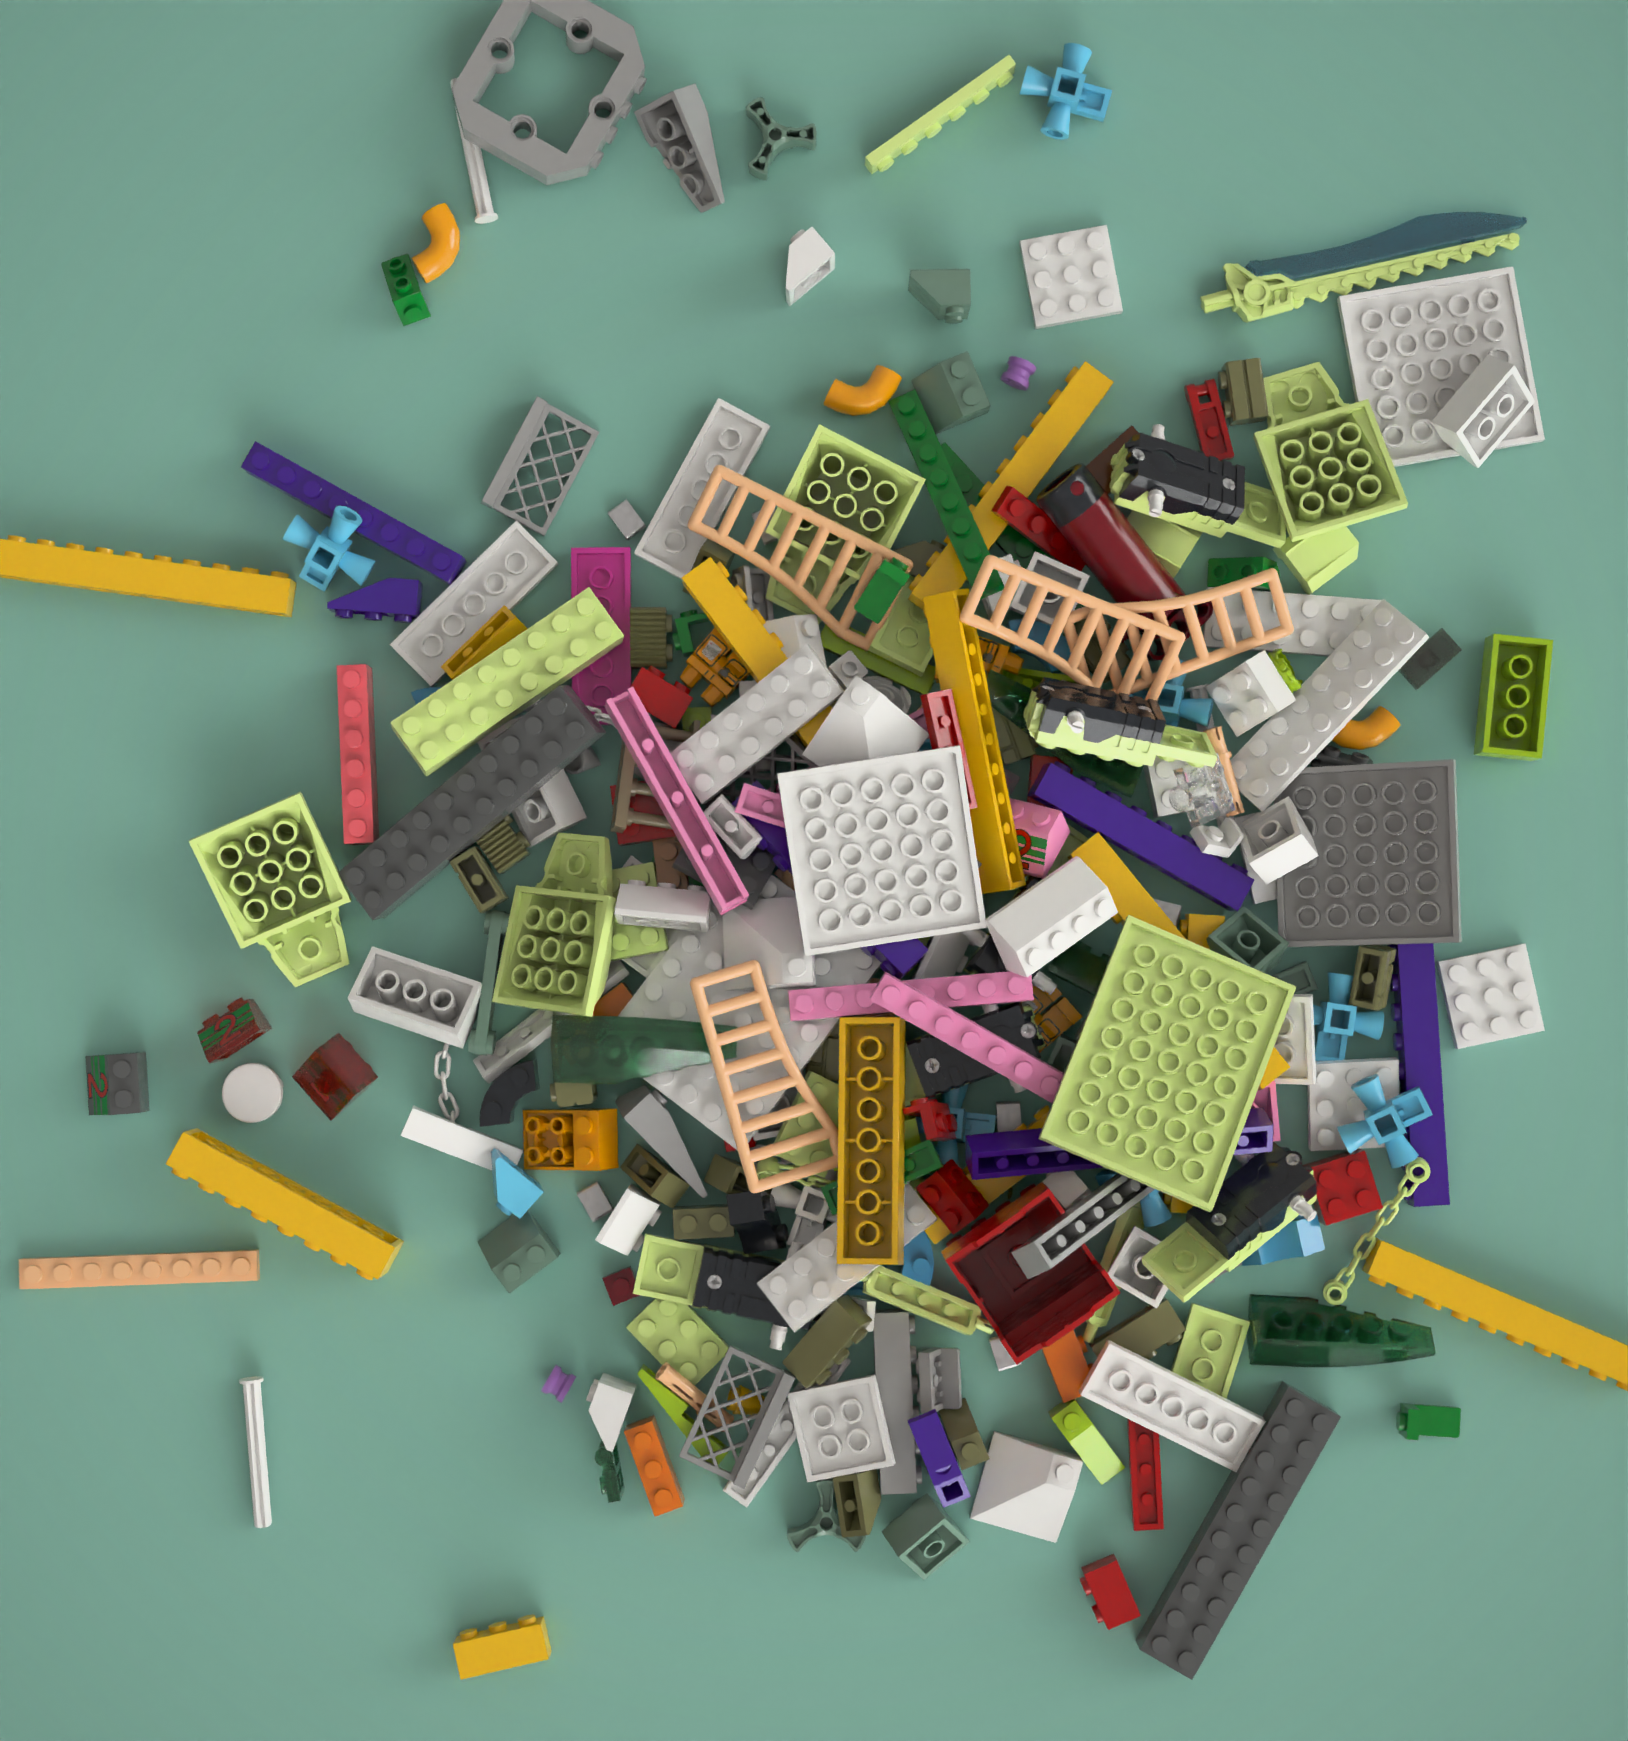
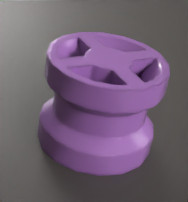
(1018, 373)
(558, 1383)

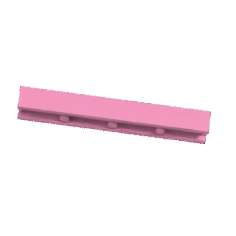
(676, 801)

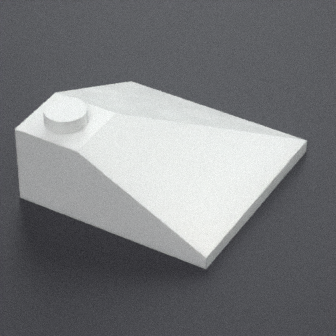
(862, 728)
(772, 938)
(1026, 1487)

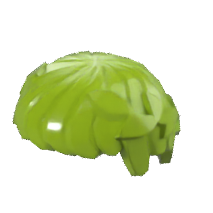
(1285, 669)

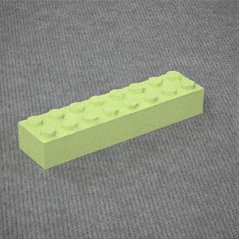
(507, 681)

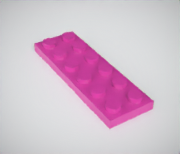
(609, 577)

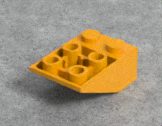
(570, 1139)

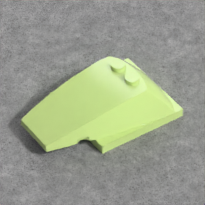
(1324, 455)
(851, 489)
(279, 887)
(561, 931)

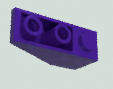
(387, 598)
(939, 1458)

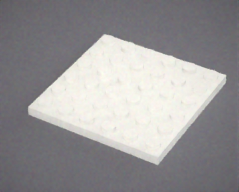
(1419, 346)
(882, 850)

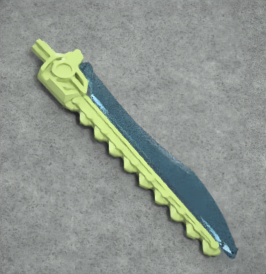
(1276, 293)

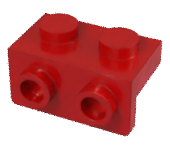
(936, 1118)
(952, 1196)

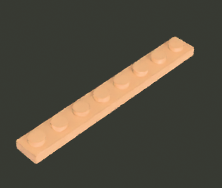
(139, 1269)

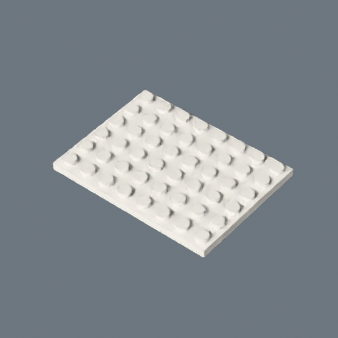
(669, 996)

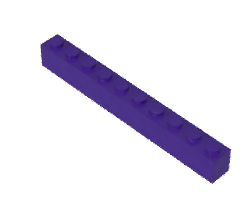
(1420, 1064)
(1024, 1154)

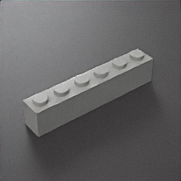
(1079, 1224)
(896, 1385)

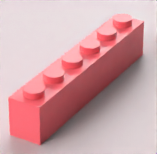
(357, 754)

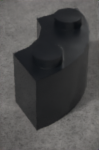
(506, 1092)
(756, 1221)

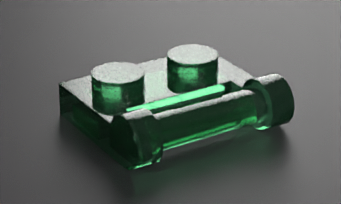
(612, 1478)

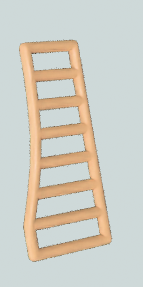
(771, 566)
(1070, 596)
(1187, 604)
(793, 1079)

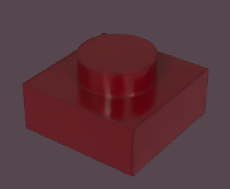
(620, 1285)

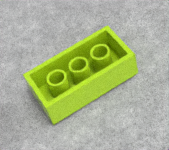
(1513, 697)

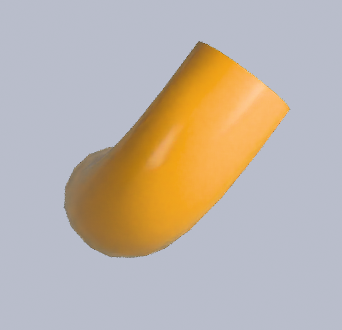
(443, 245)
(864, 398)
(1368, 732)

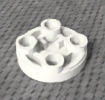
(252, 1092)

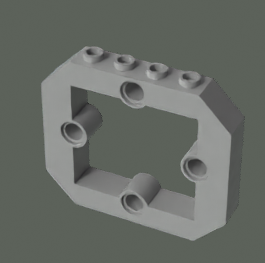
(532, 154)

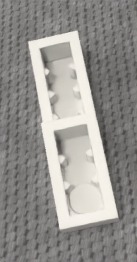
(455, 1138)

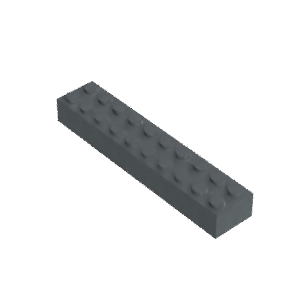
(471, 802)
(1237, 1531)

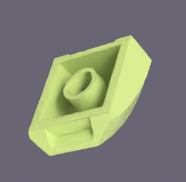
(1166, 539)
(1319, 557)

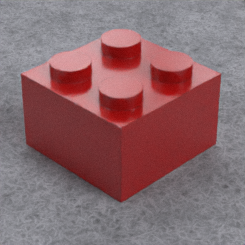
(637, 832)
(1344, 1187)

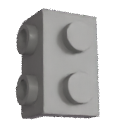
(754, 584)
(939, 1379)

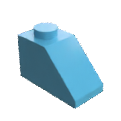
(512, 1186)

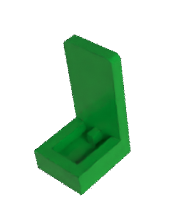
(405, 289)
(1231, 569)
(882, 589)
(683, 638)
(1428, 1421)

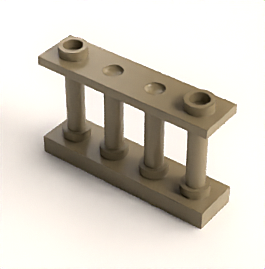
(628, 786)

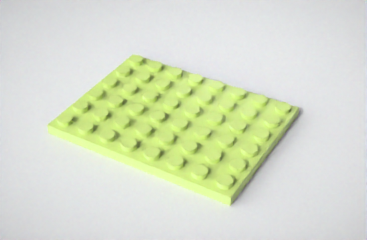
(1168, 1063)

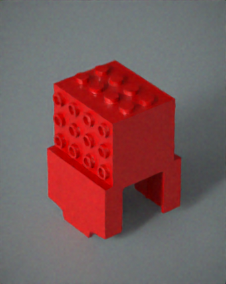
(1024, 1310)

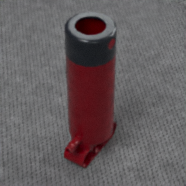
(1112, 547)

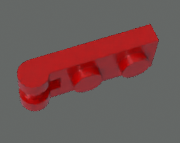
(1209, 420)

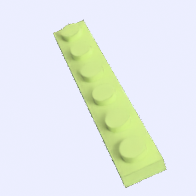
(949, 109)

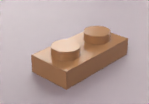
(665, 854)

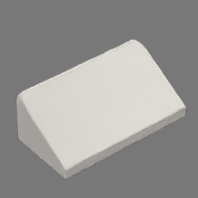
(732, 827)

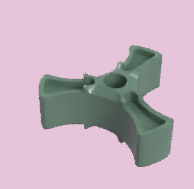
(775, 138)
(823, 1522)

